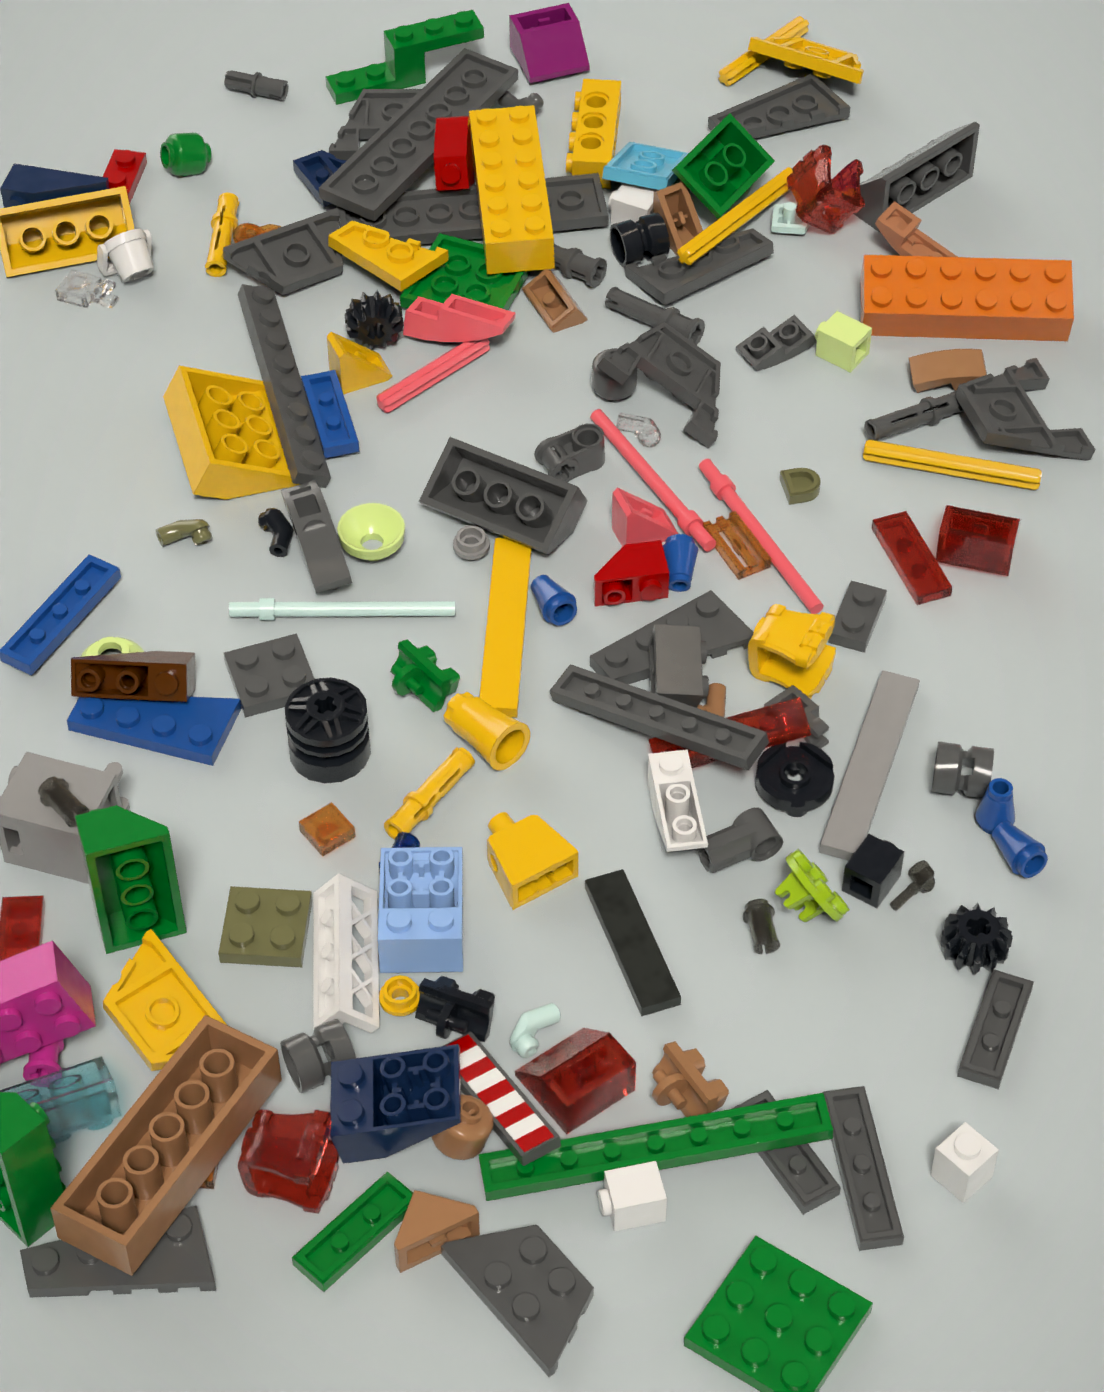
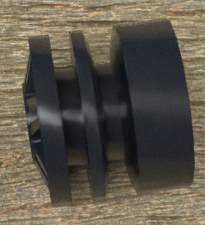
(327, 730)

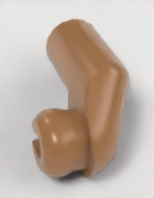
(715, 700)

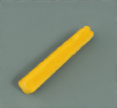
(750, 60)

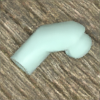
(522, 1037)

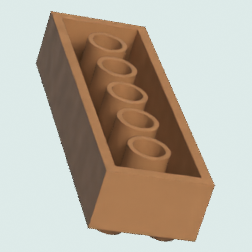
(166, 1145)

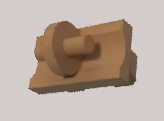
(682, 1082)

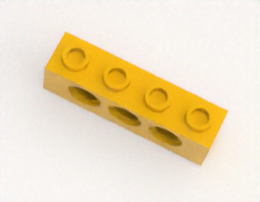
(595, 128)

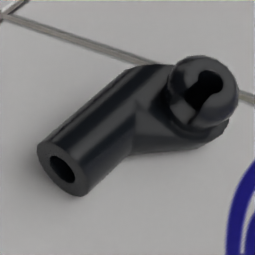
(283, 531)

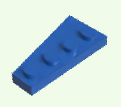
(174, 728)

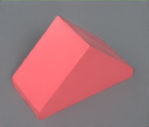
(638, 520)

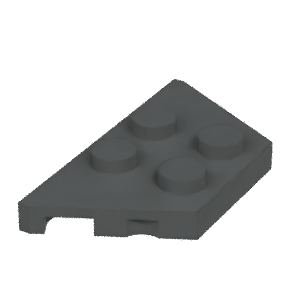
(290, 254)
(526, 1287)

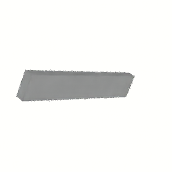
(869, 765)

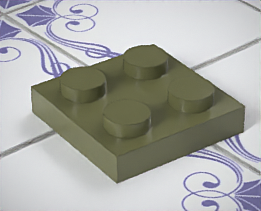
(265, 926)

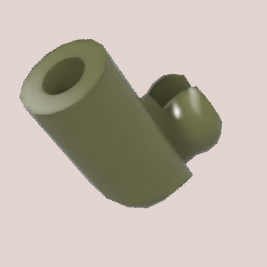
(184, 528)

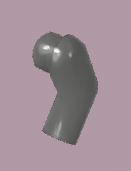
(510, 100)

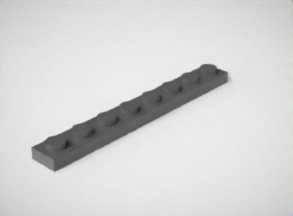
(283, 386)

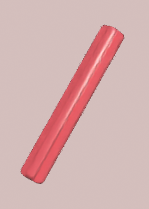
(431, 374)

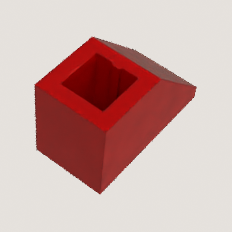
(633, 575)

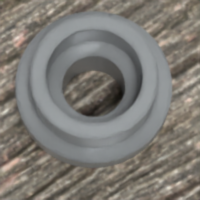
(471, 543)

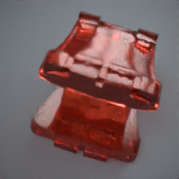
(818, 192)
(290, 1158)

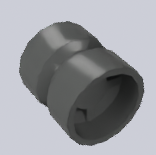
(948, 768)
(304, 1059)

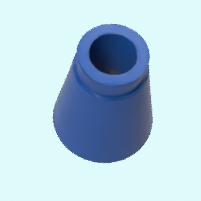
(681, 560)
(554, 601)
(996, 805)
(1020, 850)

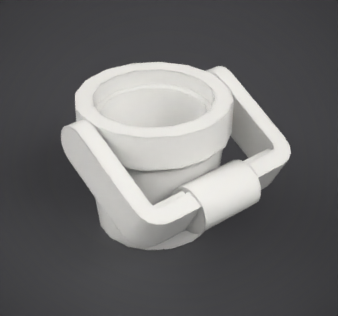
(128, 255)

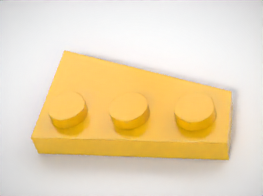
(387, 258)

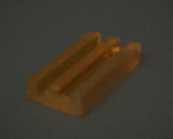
(742, 542)

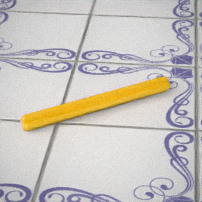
(734, 219)

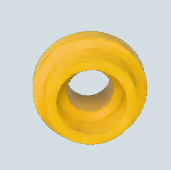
(399, 987)

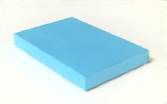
(643, 166)

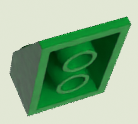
(723, 166)

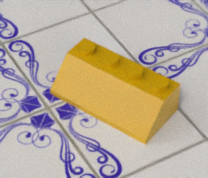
(61, 230)

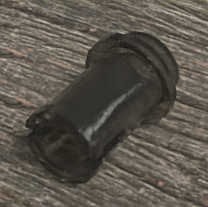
(55, 793)
(759, 916)

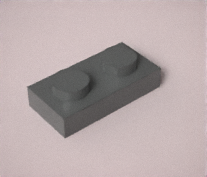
(858, 616)

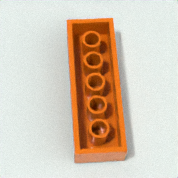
(967, 297)

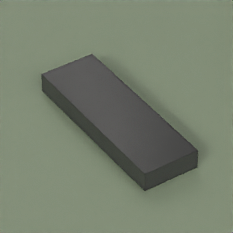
(995, 1029)
(798, 1169)

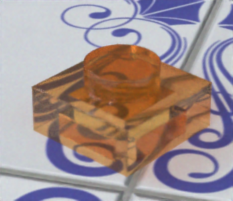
(327, 829)

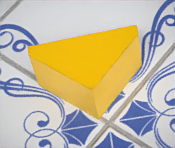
(355, 364)

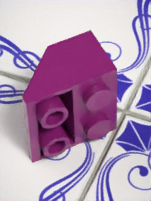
(548, 43)

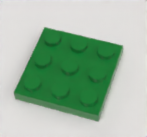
(465, 276)
(777, 1322)

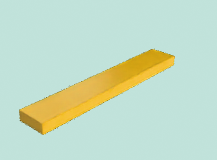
(506, 626)

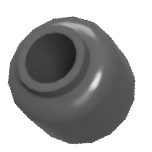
(608, 387)

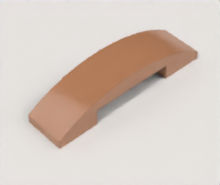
(902, 233)

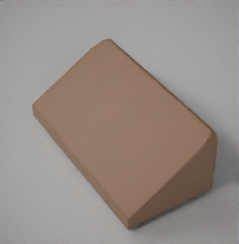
(553, 302)

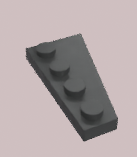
(719, 626)
(174, 1263)

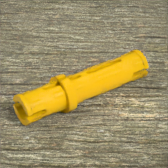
(223, 227)
(419, 804)

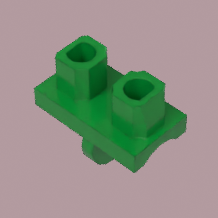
(417, 673)

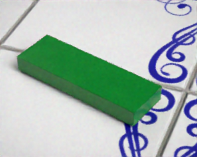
(353, 1232)

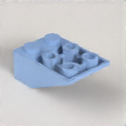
(421, 910)

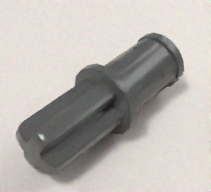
(257, 84)

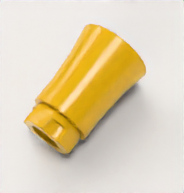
(487, 730)

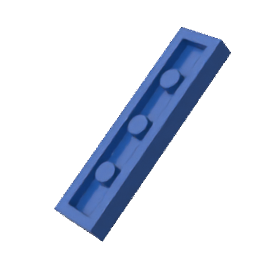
(59, 614)

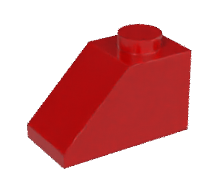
(453, 153)

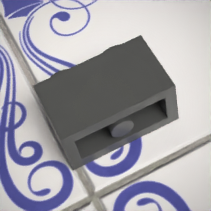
(677, 663)

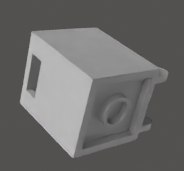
(35, 833)

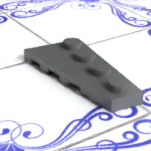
(787, 108)
(671, 280)

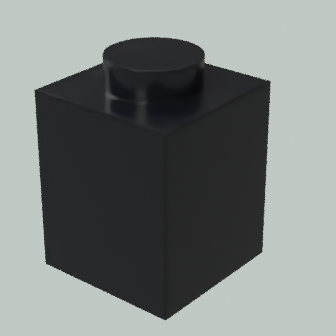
(873, 870)

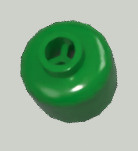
(185, 154)

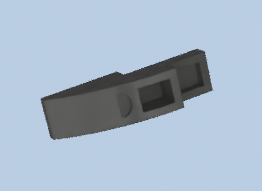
(316, 536)

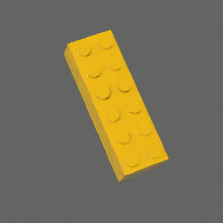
(511, 190)

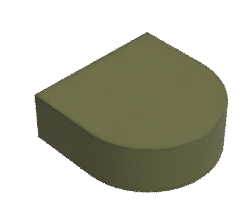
(800, 484)

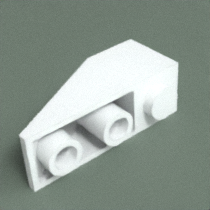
(675, 801)

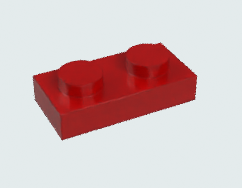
(125, 170)

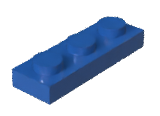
(330, 414)

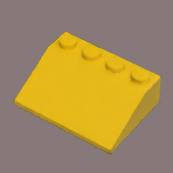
(225, 434)

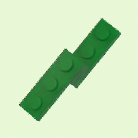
(405, 55)

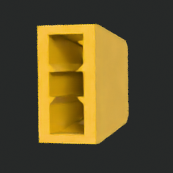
(528, 858)

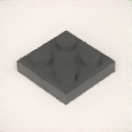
(267, 673)

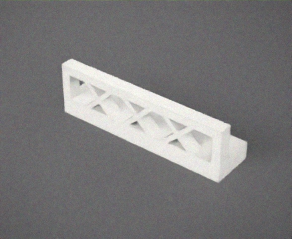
(336, 948)

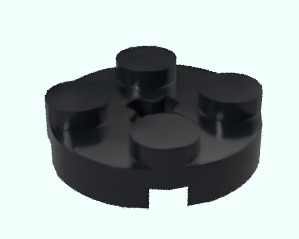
(795, 796)

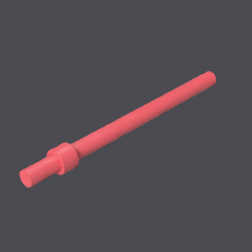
(725, 490)
(688, 520)

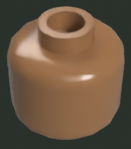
(470, 1136)

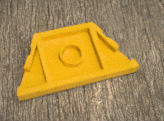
(800, 53)
(156, 1003)

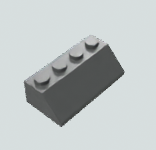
(921, 174)
(503, 496)

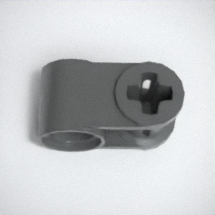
(574, 453)

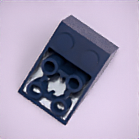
(393, 1101)

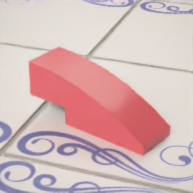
(455, 320)

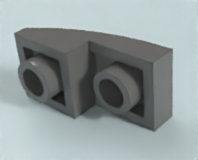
(771, 348)

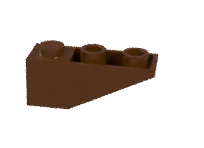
(135, 676)

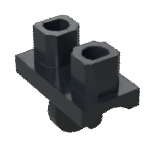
(454, 1009)

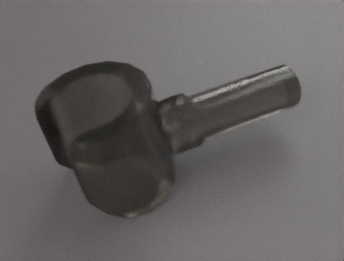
(923, 881)

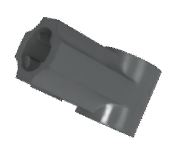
(748, 837)

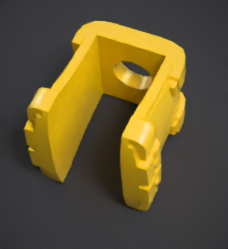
(792, 649)

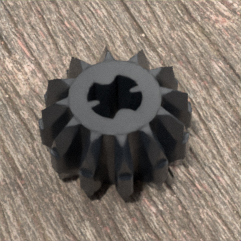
(374, 320)
(976, 938)

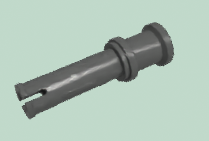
(575, 263)
(655, 315)

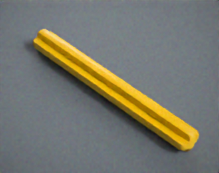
(952, 464)

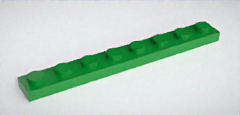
(667, 1142)

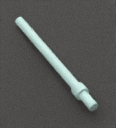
(269, 609)

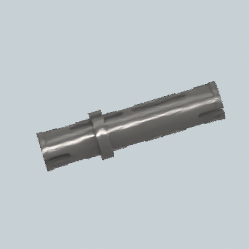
(883, 427)

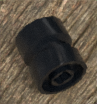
(635, 240)

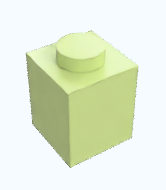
(843, 341)

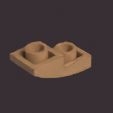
(946, 367)

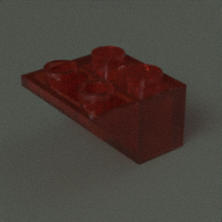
(977, 540)
(580, 1077)

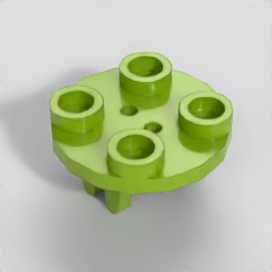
(809, 889)

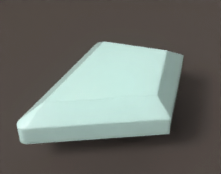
(786, 220)

